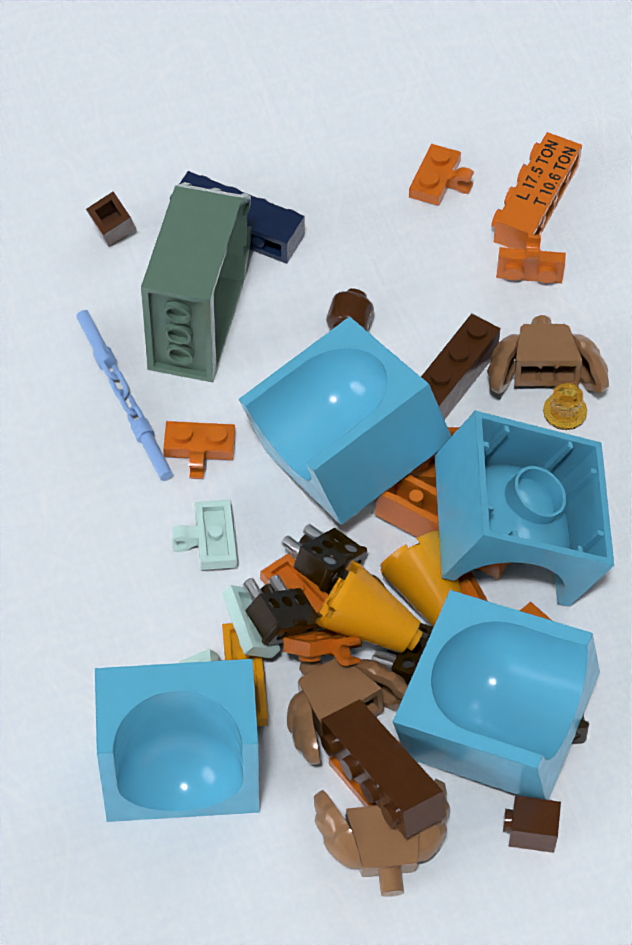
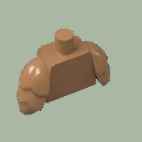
(547, 357)
(333, 686)
(373, 846)

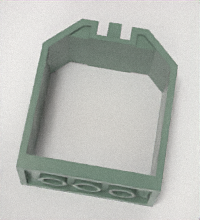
(195, 280)

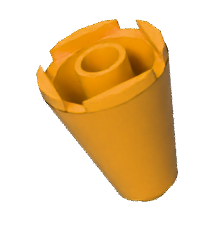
(418, 576)
(369, 611)

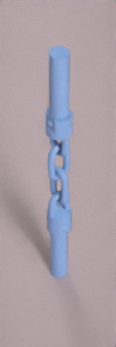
(141, 426)

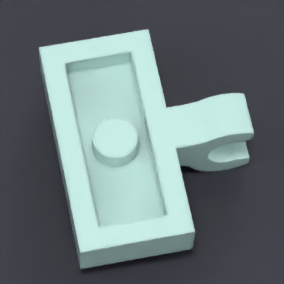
(211, 534)
(250, 640)

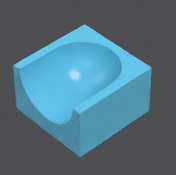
(346, 419)
(523, 499)
(498, 695)
(177, 740)

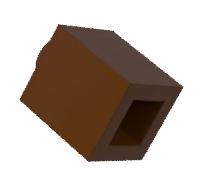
(111, 218)
(533, 823)

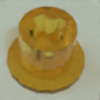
(565, 407)

